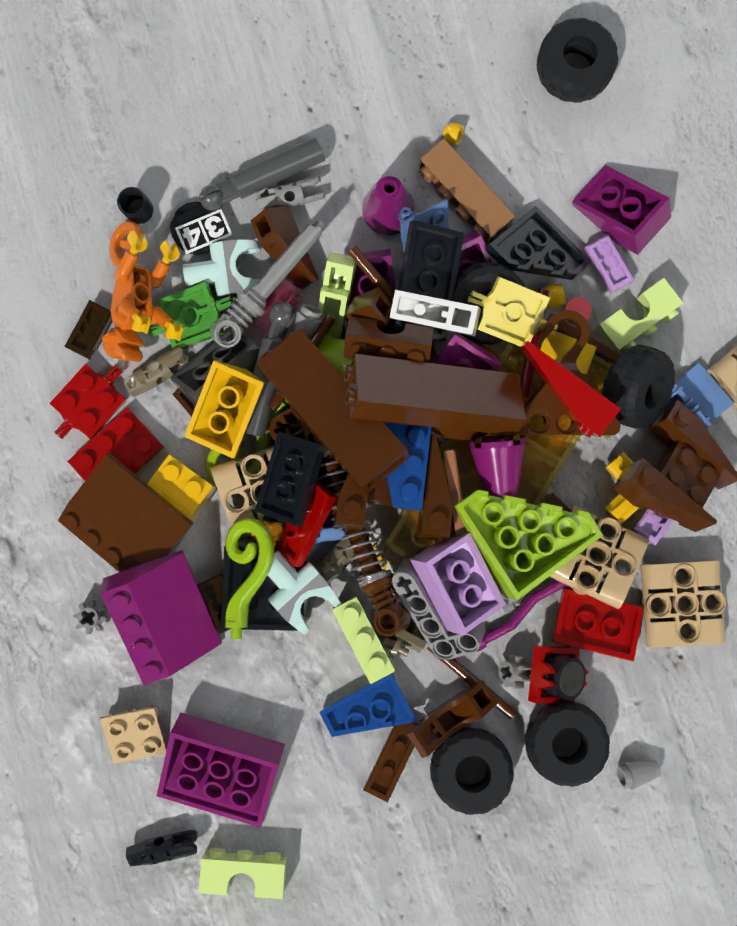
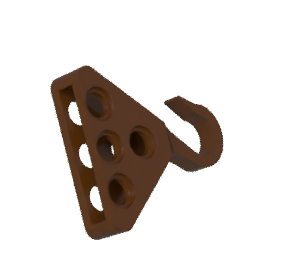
(543, 400)

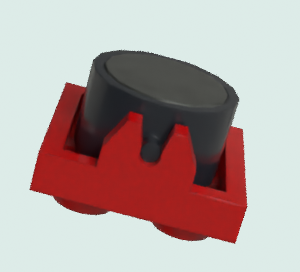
(556, 674)

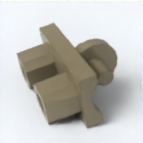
(411, 639)

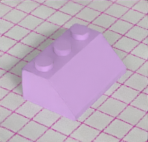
(458, 583)

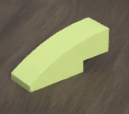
(337, 290)

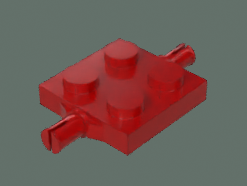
(88, 401)

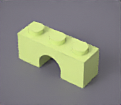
(657, 304)
(363, 639)
(266, 871)

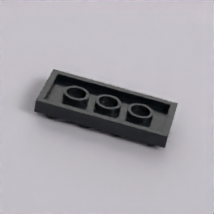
(430, 266)

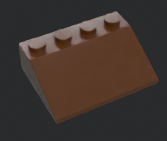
(123, 517)

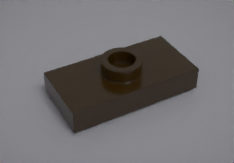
(89, 330)
(212, 594)

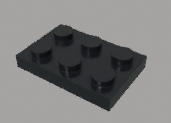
(290, 479)

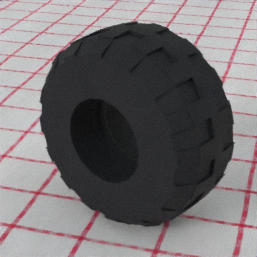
(579, 37)
(481, 278)
(640, 385)
(581, 765)
(476, 797)

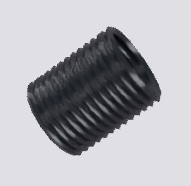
(128, 195)

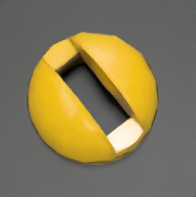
(453, 133)

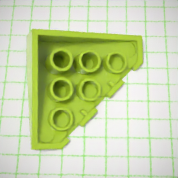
(524, 540)

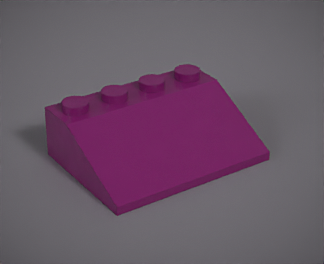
(160, 616)
(219, 769)

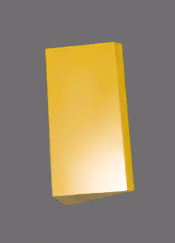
(224, 408)

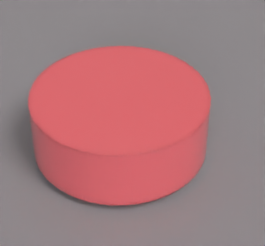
(579, 305)

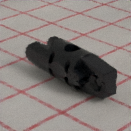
(162, 849)

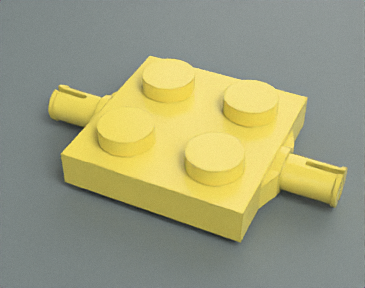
(511, 311)

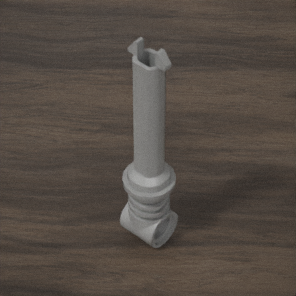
(253, 300)

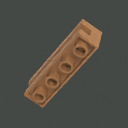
(465, 191)

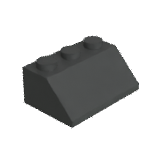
(193, 375)

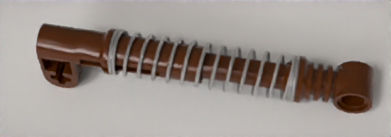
(374, 578)

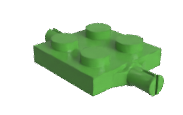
(193, 310)

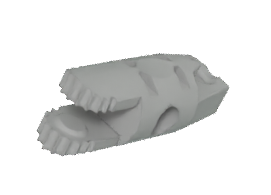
(277, 194)

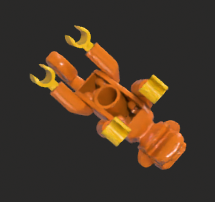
(132, 294)

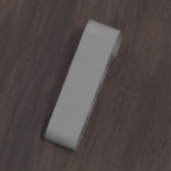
(443, 643)

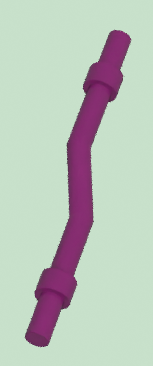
(522, 611)

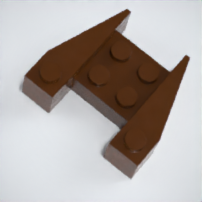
(683, 474)
(436, 510)

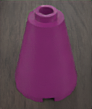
(384, 204)
(499, 463)

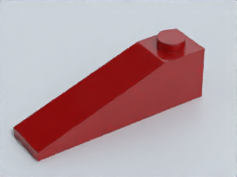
(580, 401)

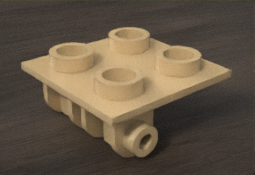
(133, 734)

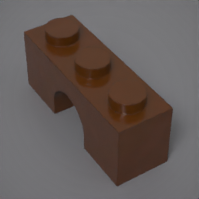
(372, 306)
(366, 339)

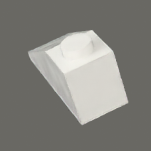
(435, 312)

